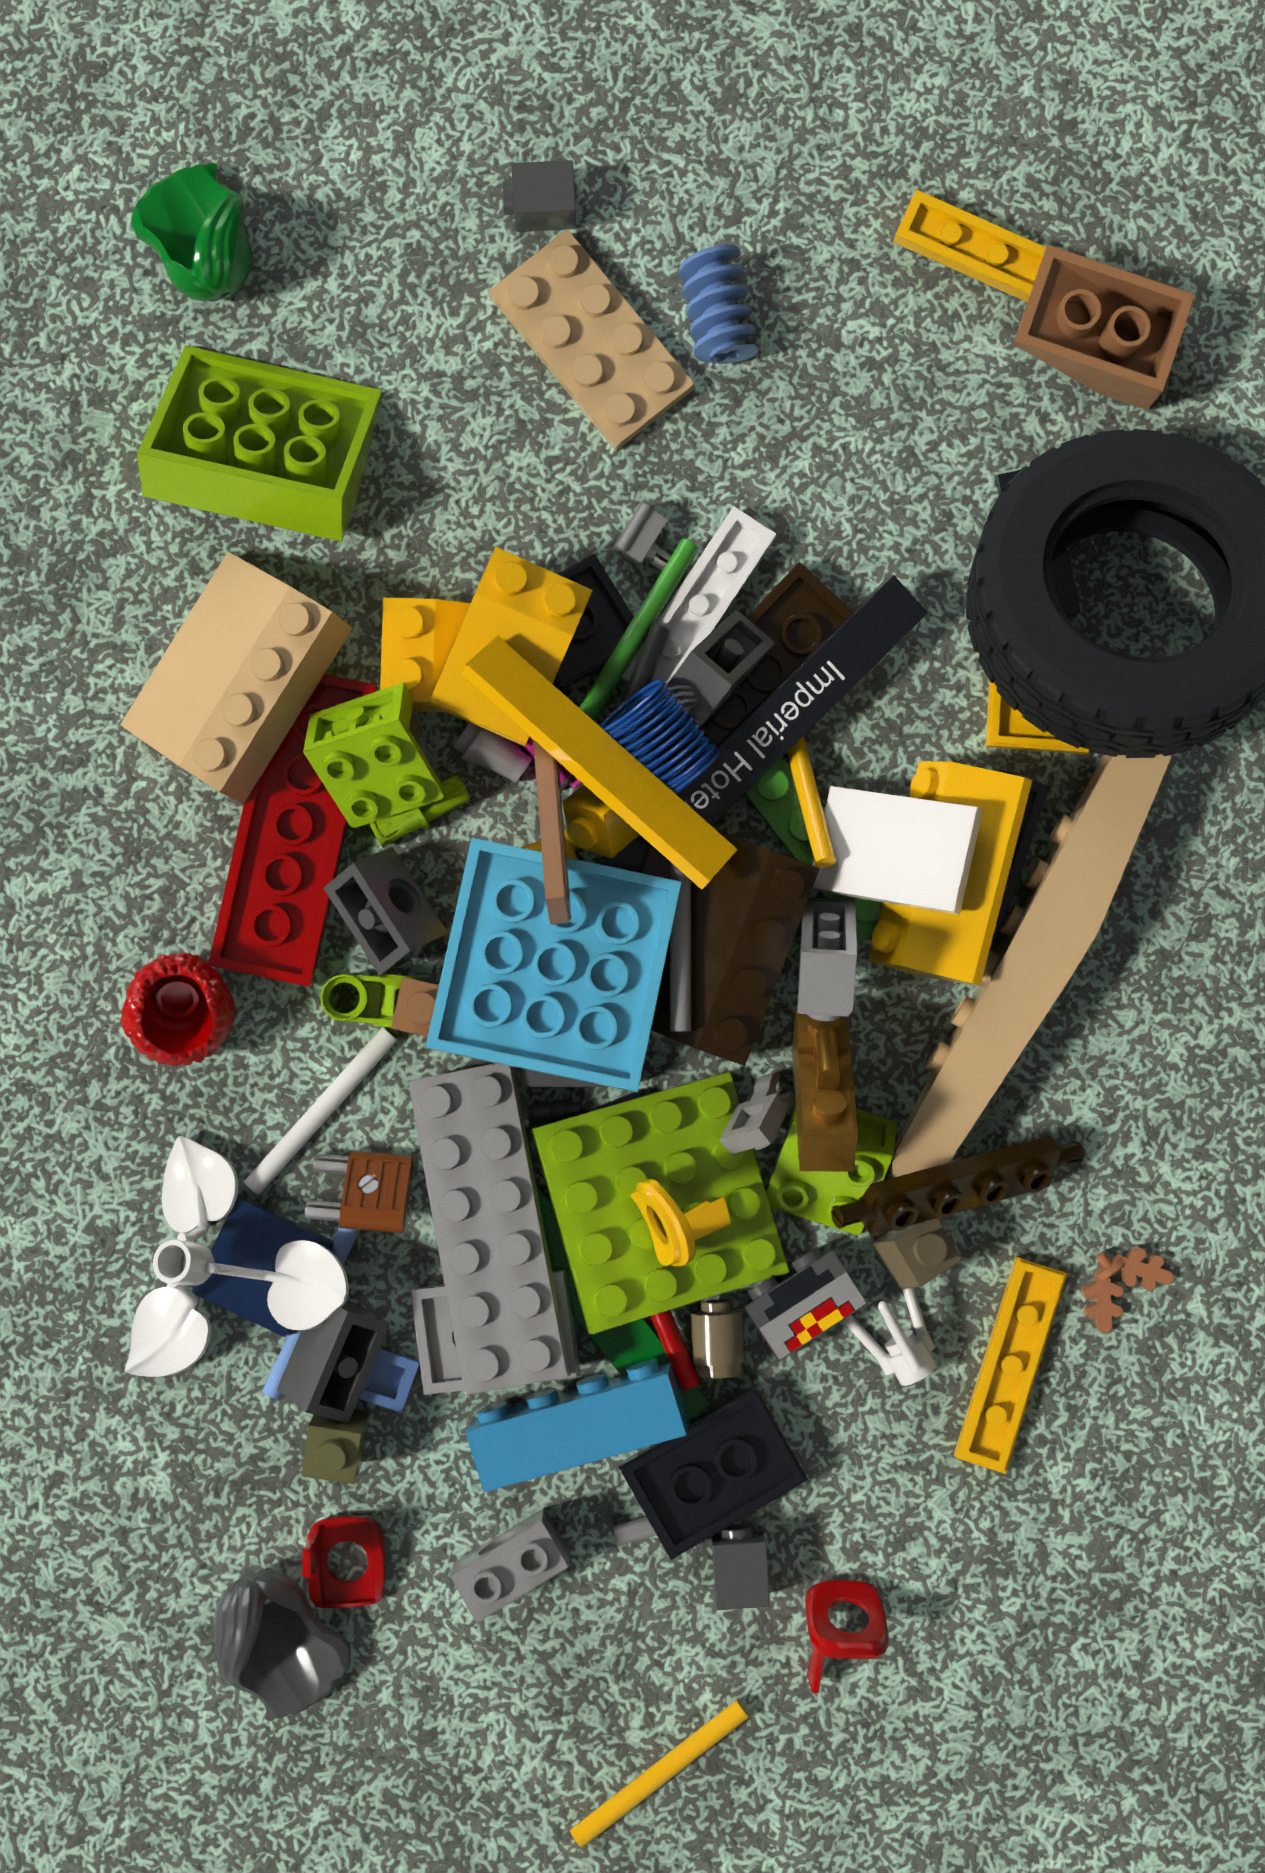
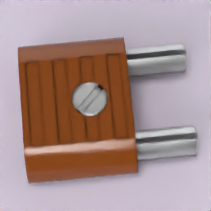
(373, 1191)

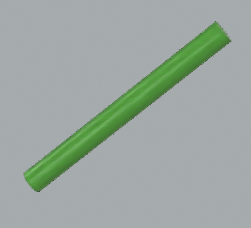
(639, 628)

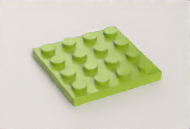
(668, 1137)

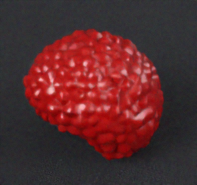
(177, 1010)

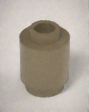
(718, 1339)

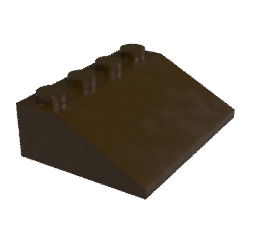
(737, 945)

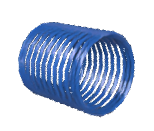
(620, 724)

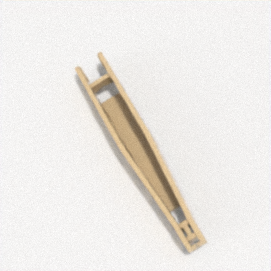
(1033, 961)

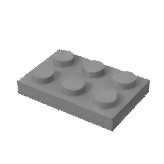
(436, 1339)

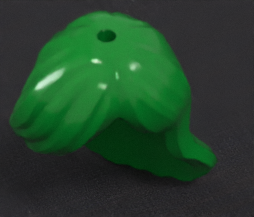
(196, 232)

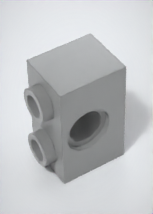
(510, 1565)

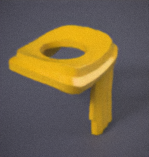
(670, 1228)

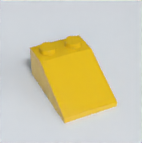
(531, 613)
(417, 644)

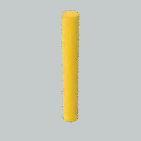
(811, 805)

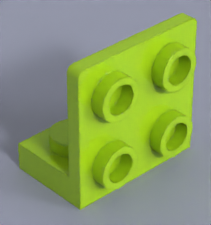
(371, 757)
(816, 1192)

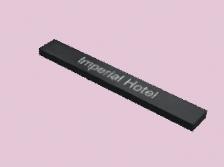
(794, 706)

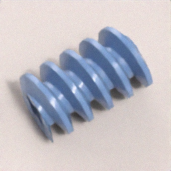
(713, 305)

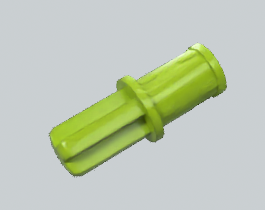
(398, 825)

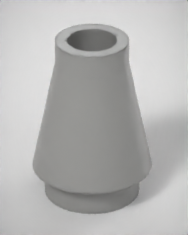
(492, 752)

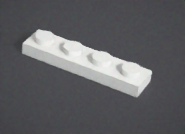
(709, 589)

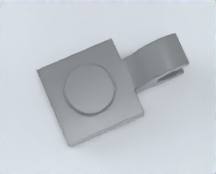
(758, 1121)

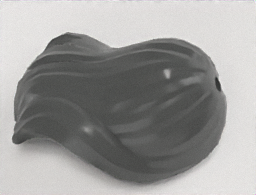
(276, 1644)

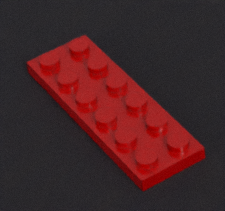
(284, 859)

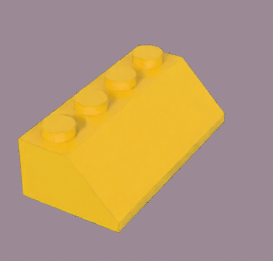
(947, 943)

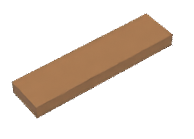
(552, 836)

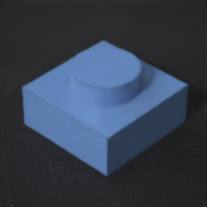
(390, 1380)

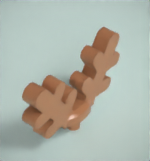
(1102, 1287)

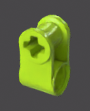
(376, 1000)

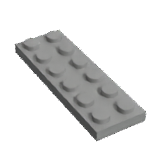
(489, 1228)

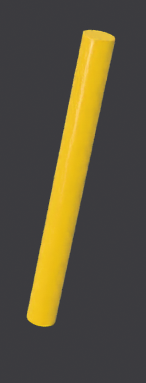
(659, 1773)

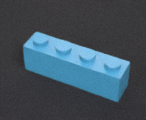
(577, 1425)

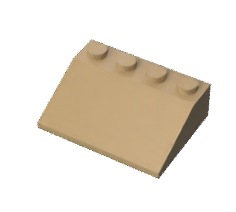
(236, 677)

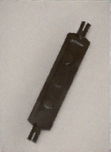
(958, 1186)

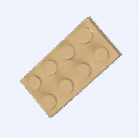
(591, 339)

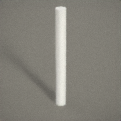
(320, 1111)

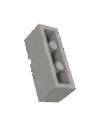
(827, 959)

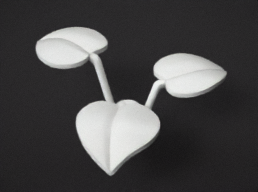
(166, 1327)

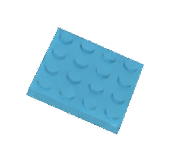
(553, 995)

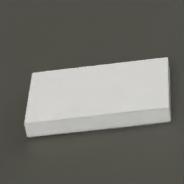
(899, 849)

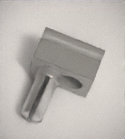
(638, 538)

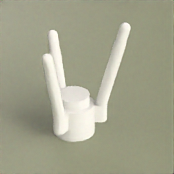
(907, 1354)

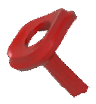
(325, 1588)
(834, 1643)

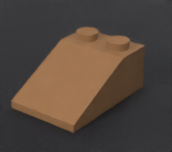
(1103, 326)

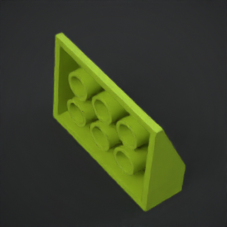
(259, 443)

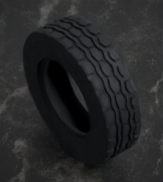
(1061, 676)

